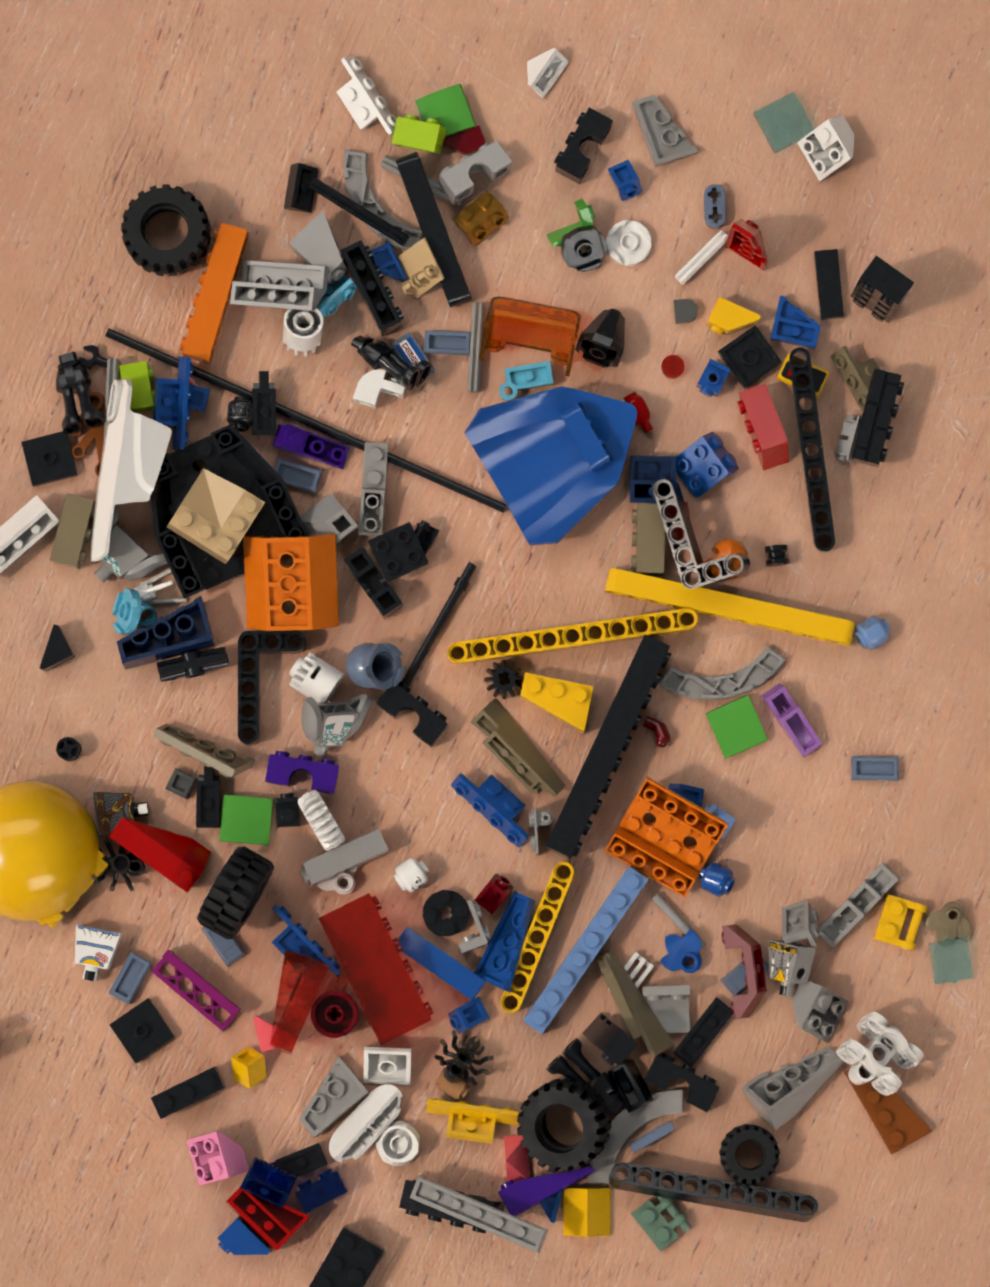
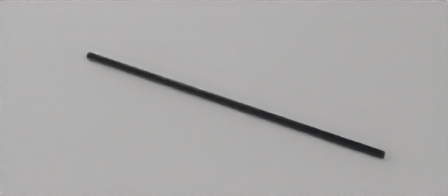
(310, 422)

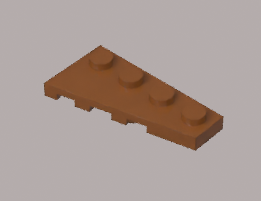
(890, 1115)

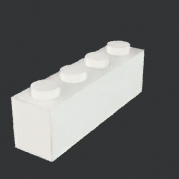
(24, 530)

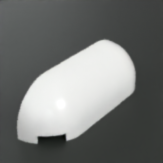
(366, 1123)

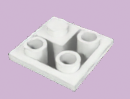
(828, 146)

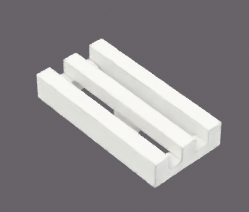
(642, 962)

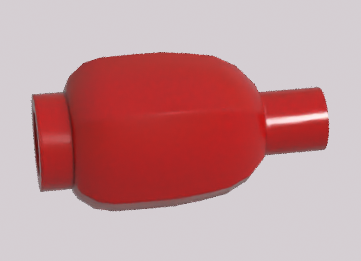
(643, 412)

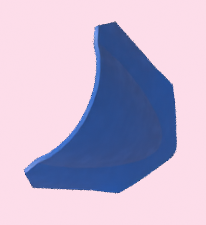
(553, 455)

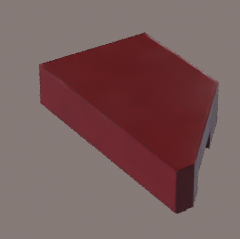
(466, 141)

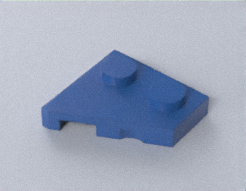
(794, 326)

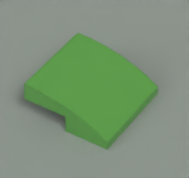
(449, 108)
(736, 726)
(245, 820)

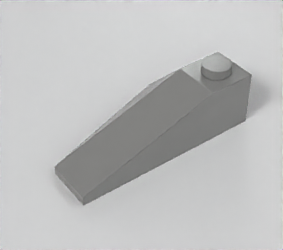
(786, 1091)

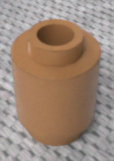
(452, 1089)

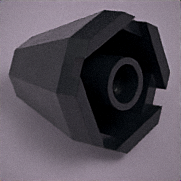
(603, 339)

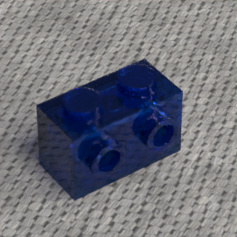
(321, 1191)

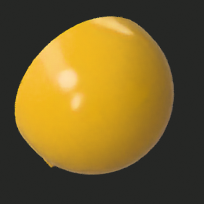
(44, 852)

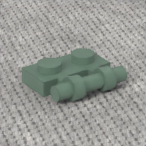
(656, 1226)

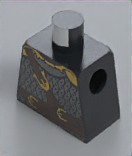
(114, 806)

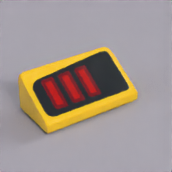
(819, 375)

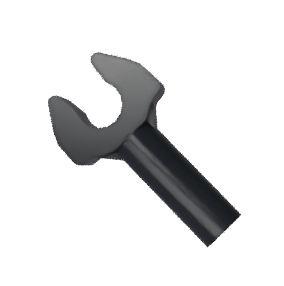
(96, 359)

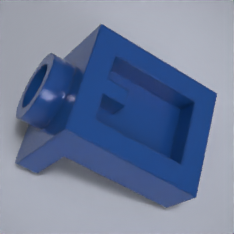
(625, 180)
(689, 792)
(468, 1015)

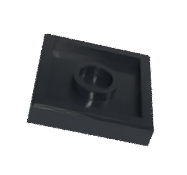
(749, 357)
(49, 458)
(142, 1030)

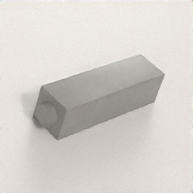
(343, 858)

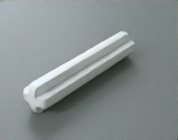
(701, 257)

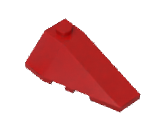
(170, 854)

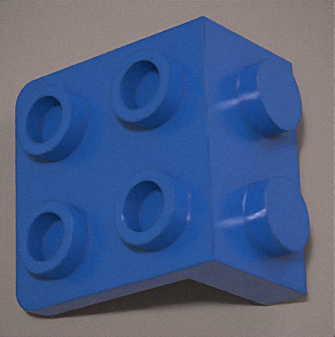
(705, 464)

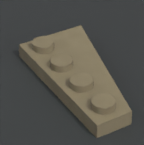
(203, 750)

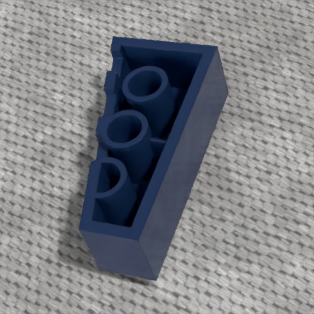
(168, 637)

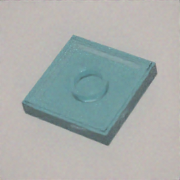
(783, 122)

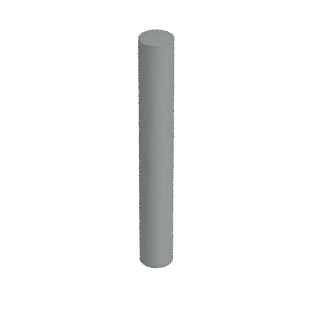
(673, 915)

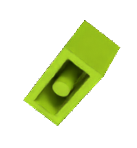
(419, 135)
(142, 393)

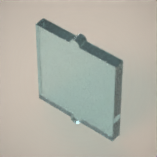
(950, 960)

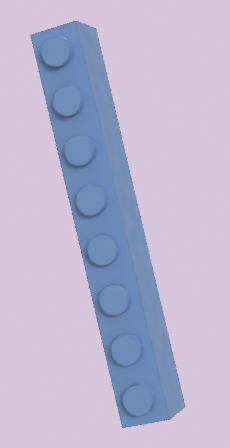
(585, 950)

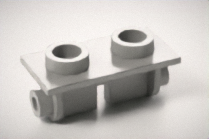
(846, 447)

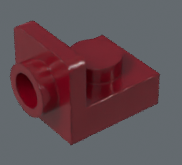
(494, 893)

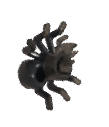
(122, 865)
(462, 1060)

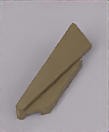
(516, 750)
(632, 1006)

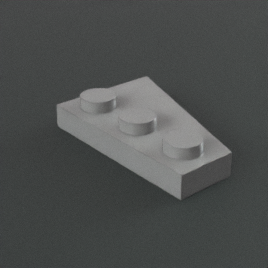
(662, 136)
(333, 1099)

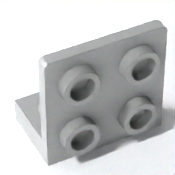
(471, 942)
(670, 1006)

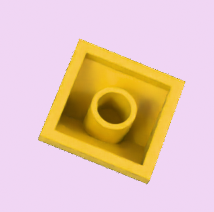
(586, 1212)

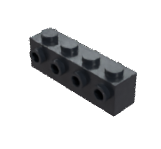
(371, 287)

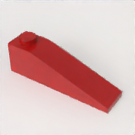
(748, 243)

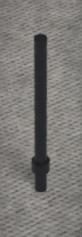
(461, 584)

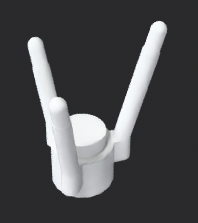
(148, 591)

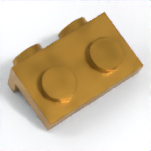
(481, 217)

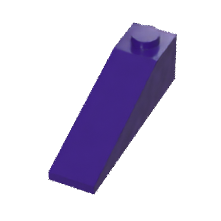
(529, 1192)

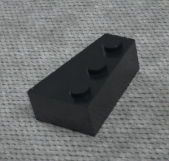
(610, 1040)

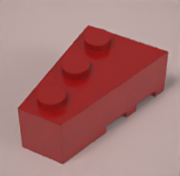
(764, 426)
(268, 1220)

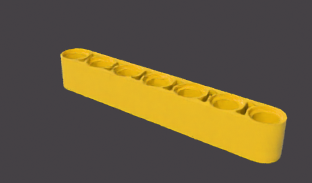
(545, 928)

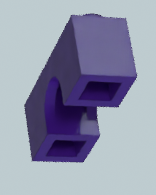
(282, 767)

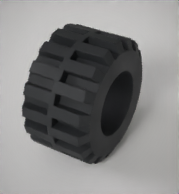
(770, 1154)

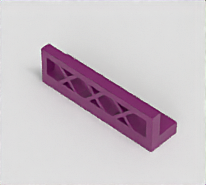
(200, 982)

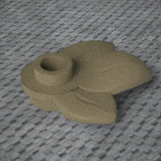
(949, 927)

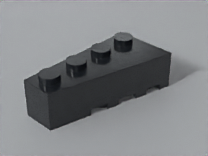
(415, 1208)

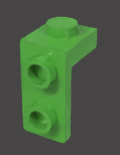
(585, 215)

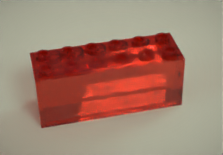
(376, 968)

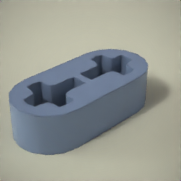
(709, 206)

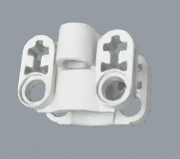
(902, 1053)

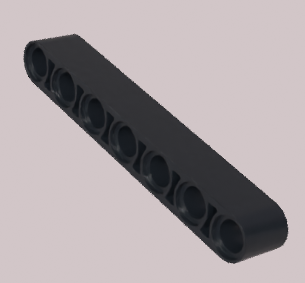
(433, 228)

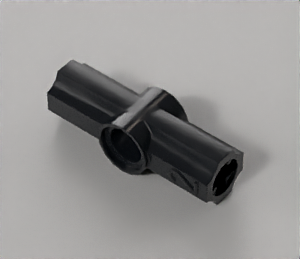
(193, 664)

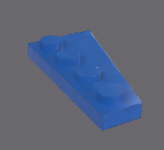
(506, 943)

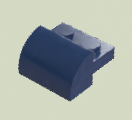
(645, 473)

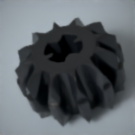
(511, 677)

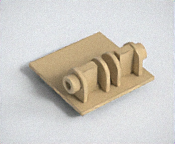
(419, 269)

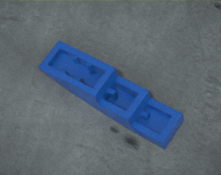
(440, 964)

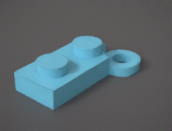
(526, 377)

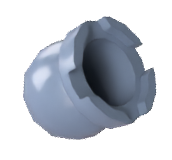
(375, 665)

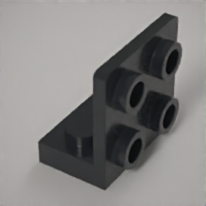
(398, 552)

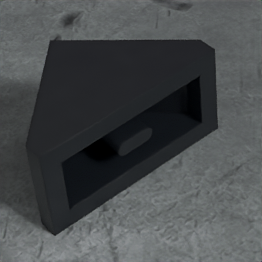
(57, 650)

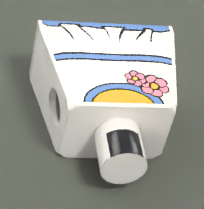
(95, 950)

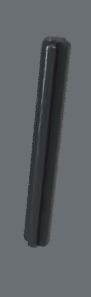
(359, 211)

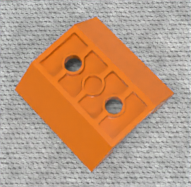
(307, 583)
(660, 846)

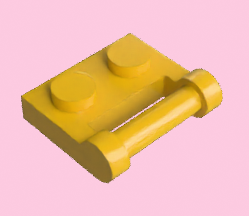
(892, 920)

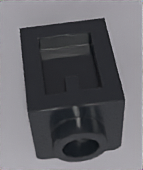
(287, 811)

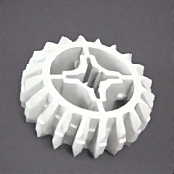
(321, 820)

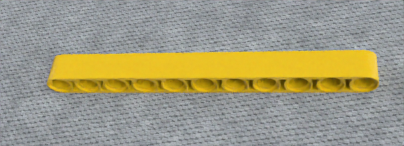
(730, 607)
(582, 631)

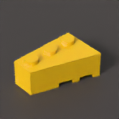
(559, 698)

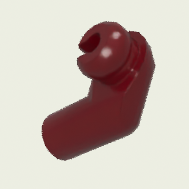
(661, 731)

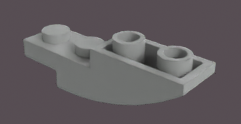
(373, 489)

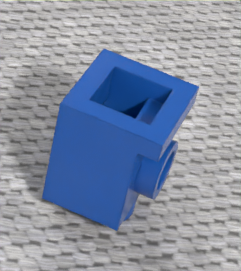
(713, 388)

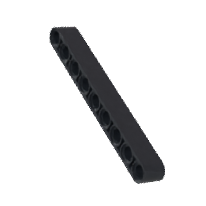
(811, 438)
(723, 1187)

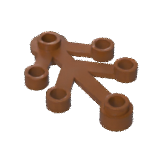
(94, 433)

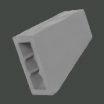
(319, 247)

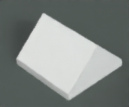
(387, 1065)

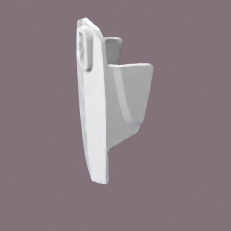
(129, 462)

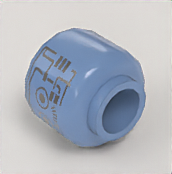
(872, 632)

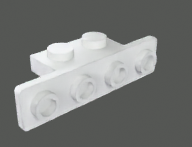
(363, 99)

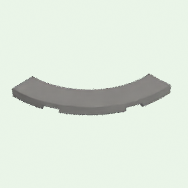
(360, 192)
(723, 686)
(627, 1123)

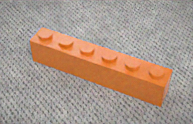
(215, 293)

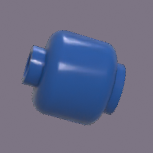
(716, 879)

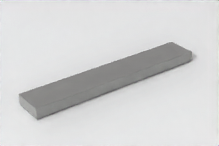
(479, 1214)

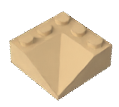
(215, 515)

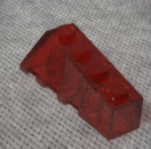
(297, 992)

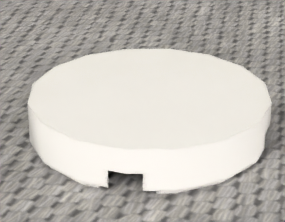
(628, 242)

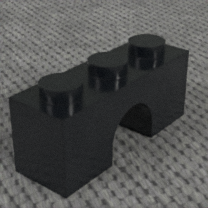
(592, 127)
(373, 583)
(430, 724)
(701, 1090)
(188, 1092)

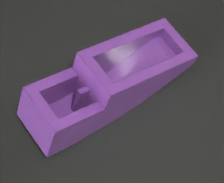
(791, 719)

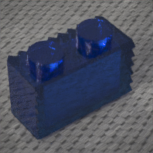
(268, 1182)

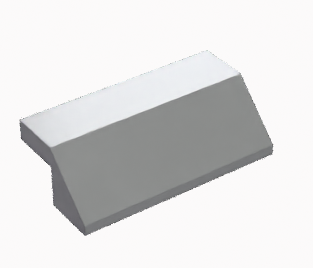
(280, 285)

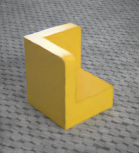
(248, 1067)

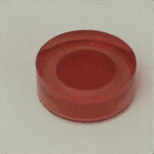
(672, 367)

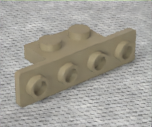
(856, 376)

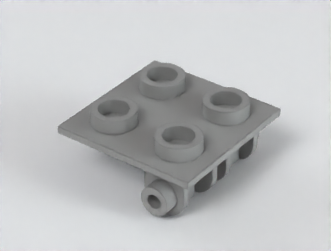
(537, 820)

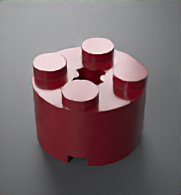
(324, 1023)

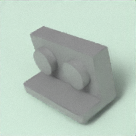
(800, 922)

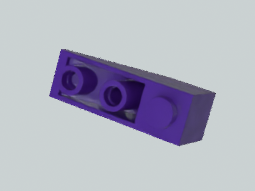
(310, 446)

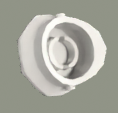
(398, 1144)

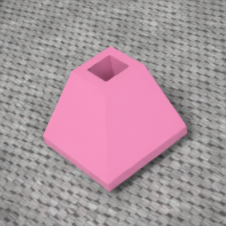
(216, 1157)

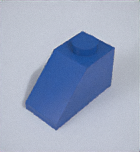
(242, 1240)

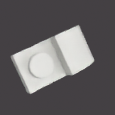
(371, 386)

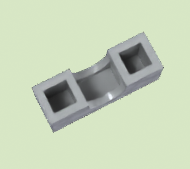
(488, 160)

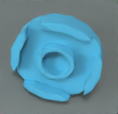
(128, 611)

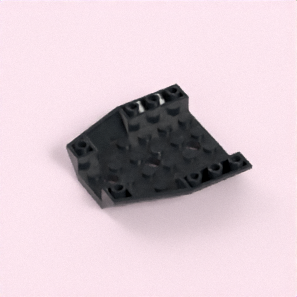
(238, 462)

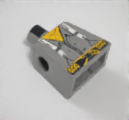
(789, 964)

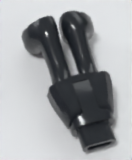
(382, 355)
(73, 379)
(599, 1081)

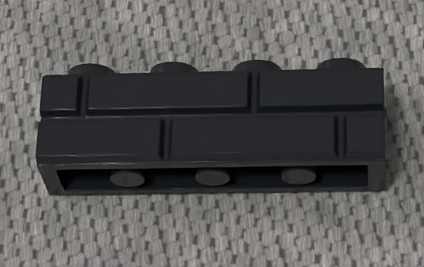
(876, 418)

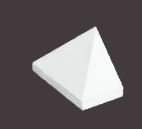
(545, 70)

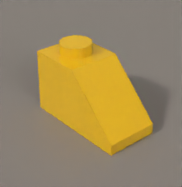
(730, 318)

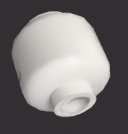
(411, 874)

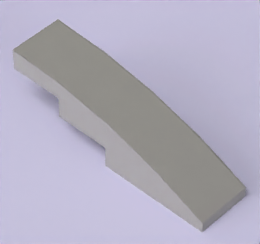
(857, 904)

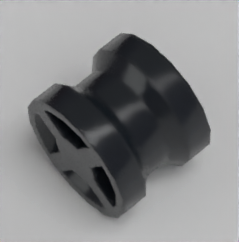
(776, 555)
(63, 746)

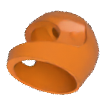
(724, 548)

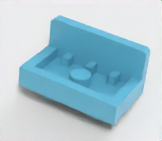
(335, 295)

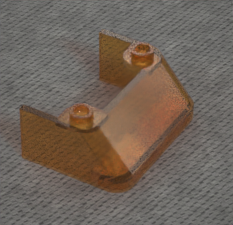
(531, 327)

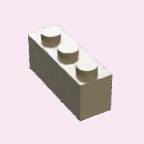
(73, 531)
(648, 540)

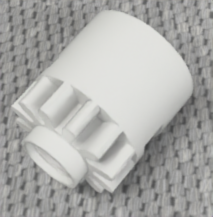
(302, 330)
(315, 678)

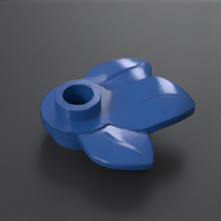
(680, 949)

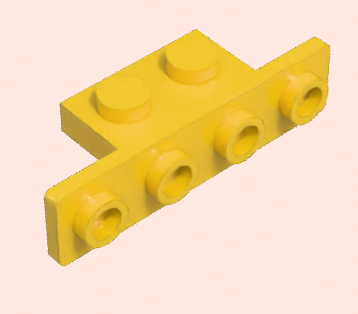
(471, 1121)

